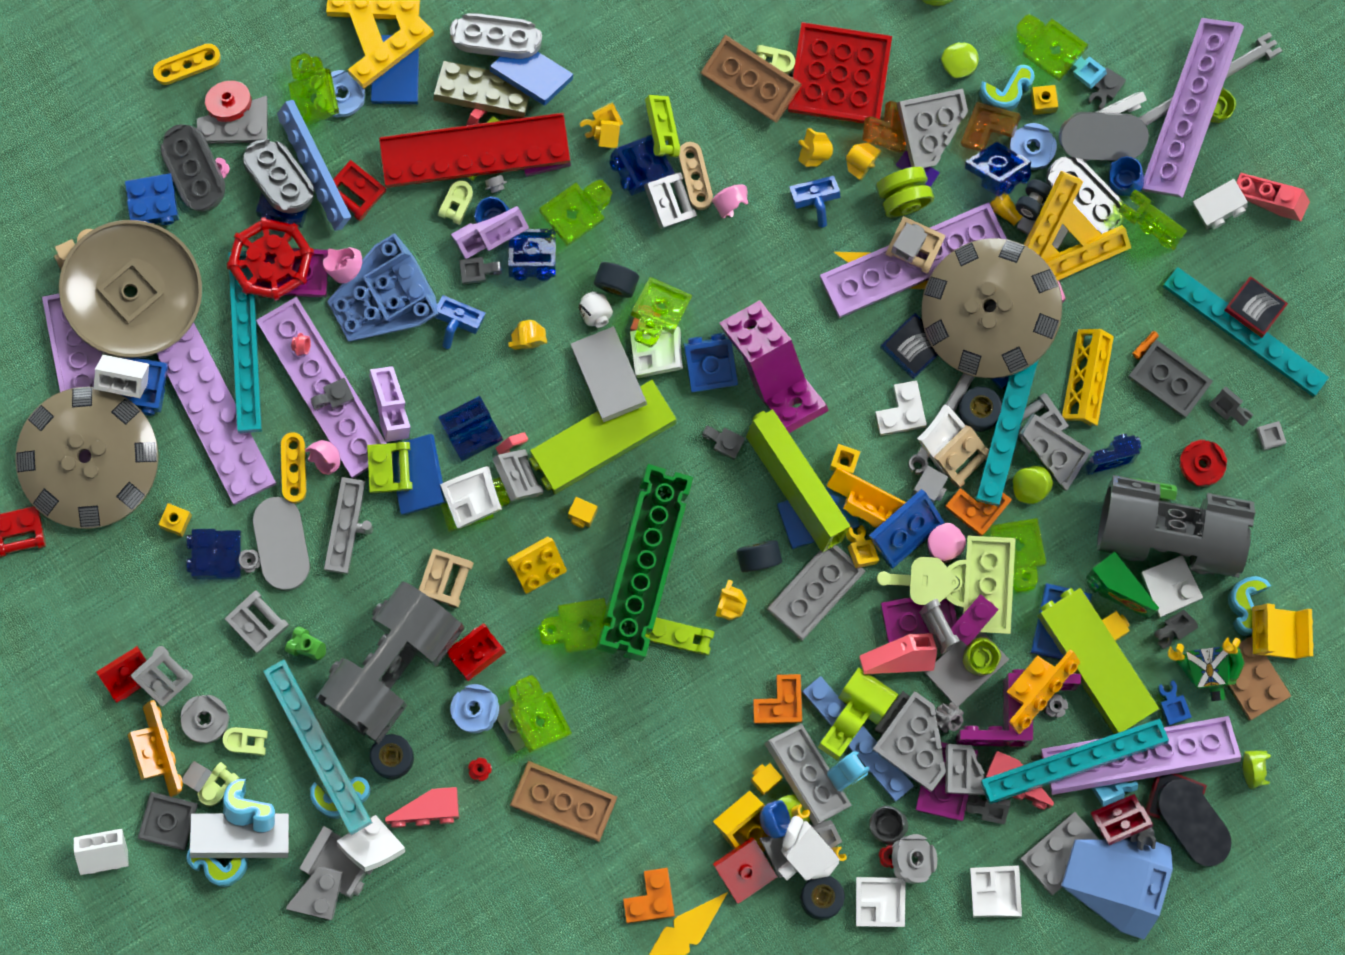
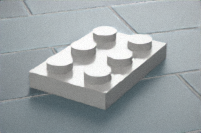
(1051, 855)

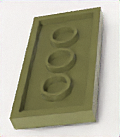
(479, 90)

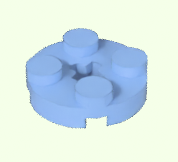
(354, 98)
(1044, 140)
(481, 720)

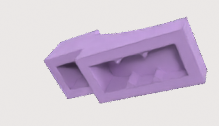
(490, 232)
(390, 404)

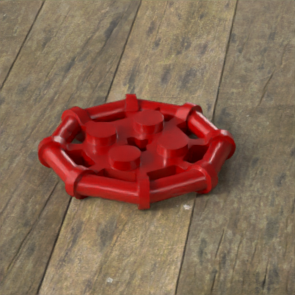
(271, 246)

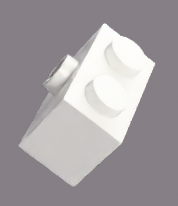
(1221, 204)
(121, 376)
(101, 852)

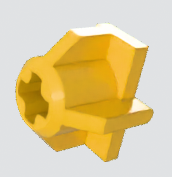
(815, 148)
(861, 159)
(528, 335)
(731, 602)

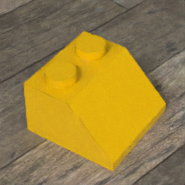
(742, 821)

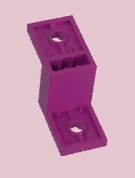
(773, 366)
(1008, 737)

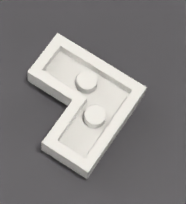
(907, 415)

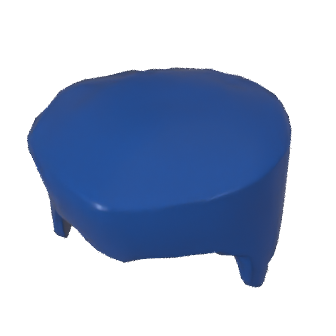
(1126, 176)
(489, 208)

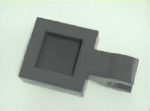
(474, 270)
(335, 394)
(1228, 405)
(727, 442)
(1176, 626)
(994, 812)

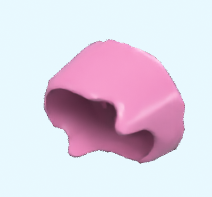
(729, 199)
(343, 264)
(946, 542)

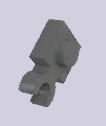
(1107, 87)
(1144, 838)

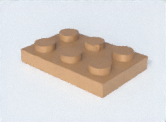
(1258, 684)

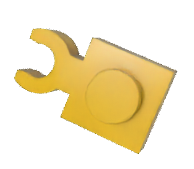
(605, 113)
(861, 550)

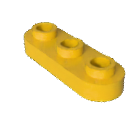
(176, 64)
(289, 458)

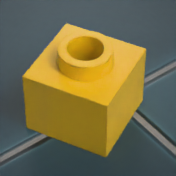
(1043, 106)
(607, 133)
(847, 453)
(582, 513)
(179, 526)
(1116, 625)
(765, 778)

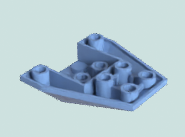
(385, 294)
(1120, 882)

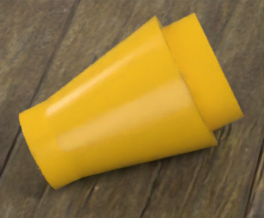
(1004, 207)

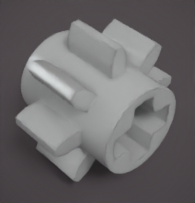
(949, 717)

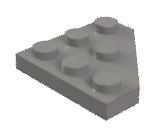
(930, 125)
(914, 743)

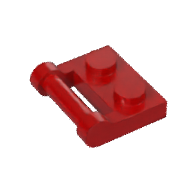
(362, 186)
(20, 523)

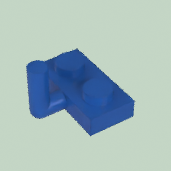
(816, 193)
(459, 316)

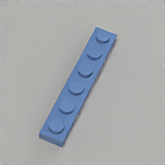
(313, 165)
(885, 773)

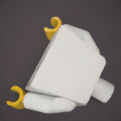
(807, 850)

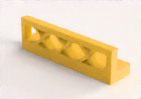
(1093, 376)

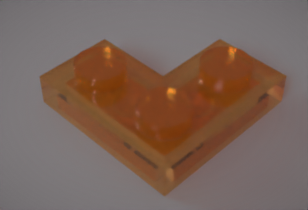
(987, 120)
(887, 132)

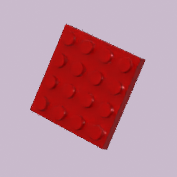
(840, 73)

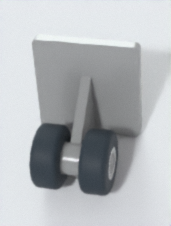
(1031, 206)

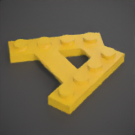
(381, 55)
(1061, 210)

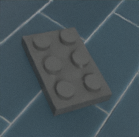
(1170, 379)

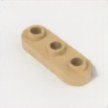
(695, 166)

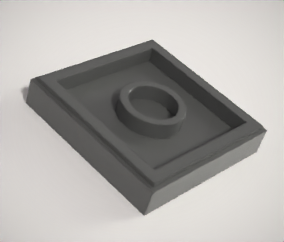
(167, 821)

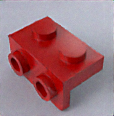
(475, 652)
(117, 674)

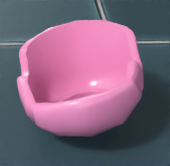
(324, 456)

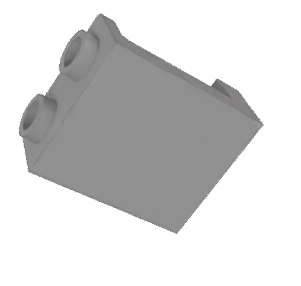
(327, 854)

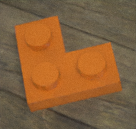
(976, 514)
(786, 707)
(656, 903)

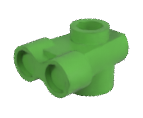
(305, 644)

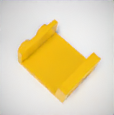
(1282, 632)

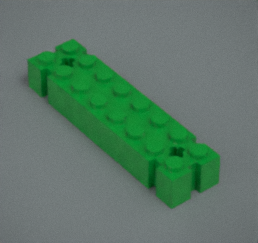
(644, 563)

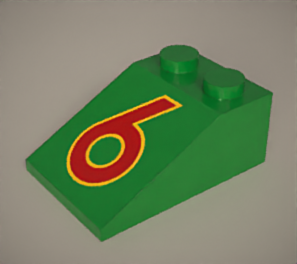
(1118, 584)

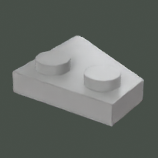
(963, 771)
(318, 894)

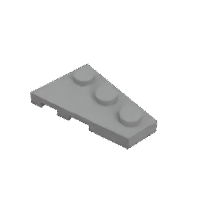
(247, 129)
(1055, 449)
(773, 846)

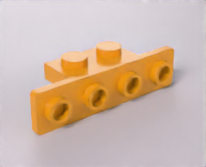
(864, 498)
(1037, 686)
(153, 752)

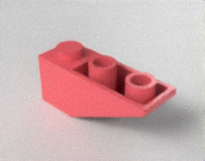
(1274, 196)
(905, 654)
(1002, 763)
(432, 806)

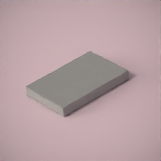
(953, 678)

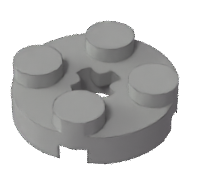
(207, 732)
(902, 859)

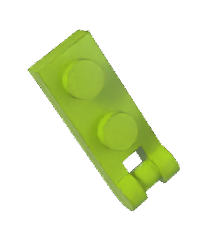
(662, 125)
(680, 636)

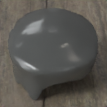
(888, 824)

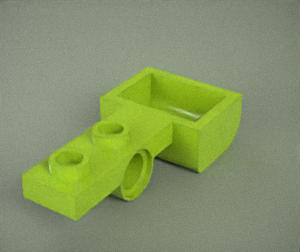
(864, 699)

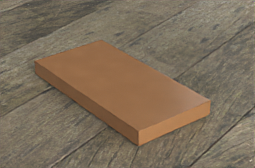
(751, 78)
(563, 801)

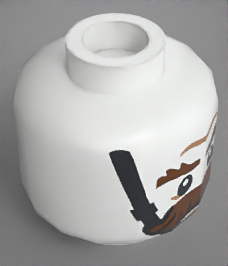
(595, 309)

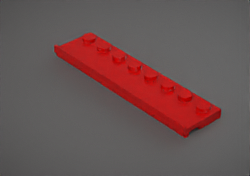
(474, 150)

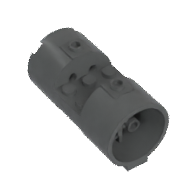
(1211, 535)
(412, 628)

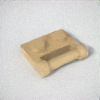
(930, 247)
(958, 451)
(437, 576)

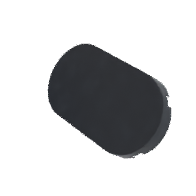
(1193, 822)

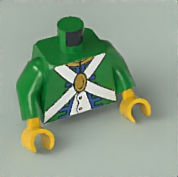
(1211, 666)

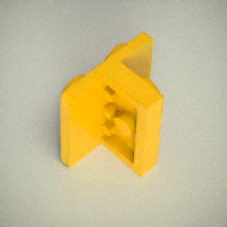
(537, 564)

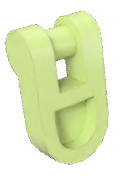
(781, 58)
(459, 194)
(236, 740)
(211, 792)

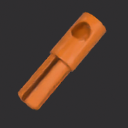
(1145, 345)

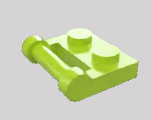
(381, 467)

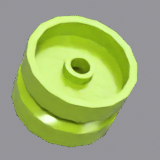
(905, 192)

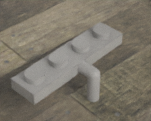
(346, 526)

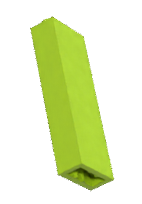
(597, 443)
(797, 480)
(1102, 665)

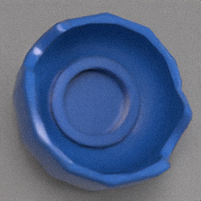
(775, 819)

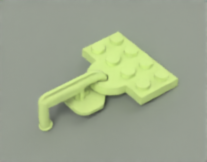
(984, 572)

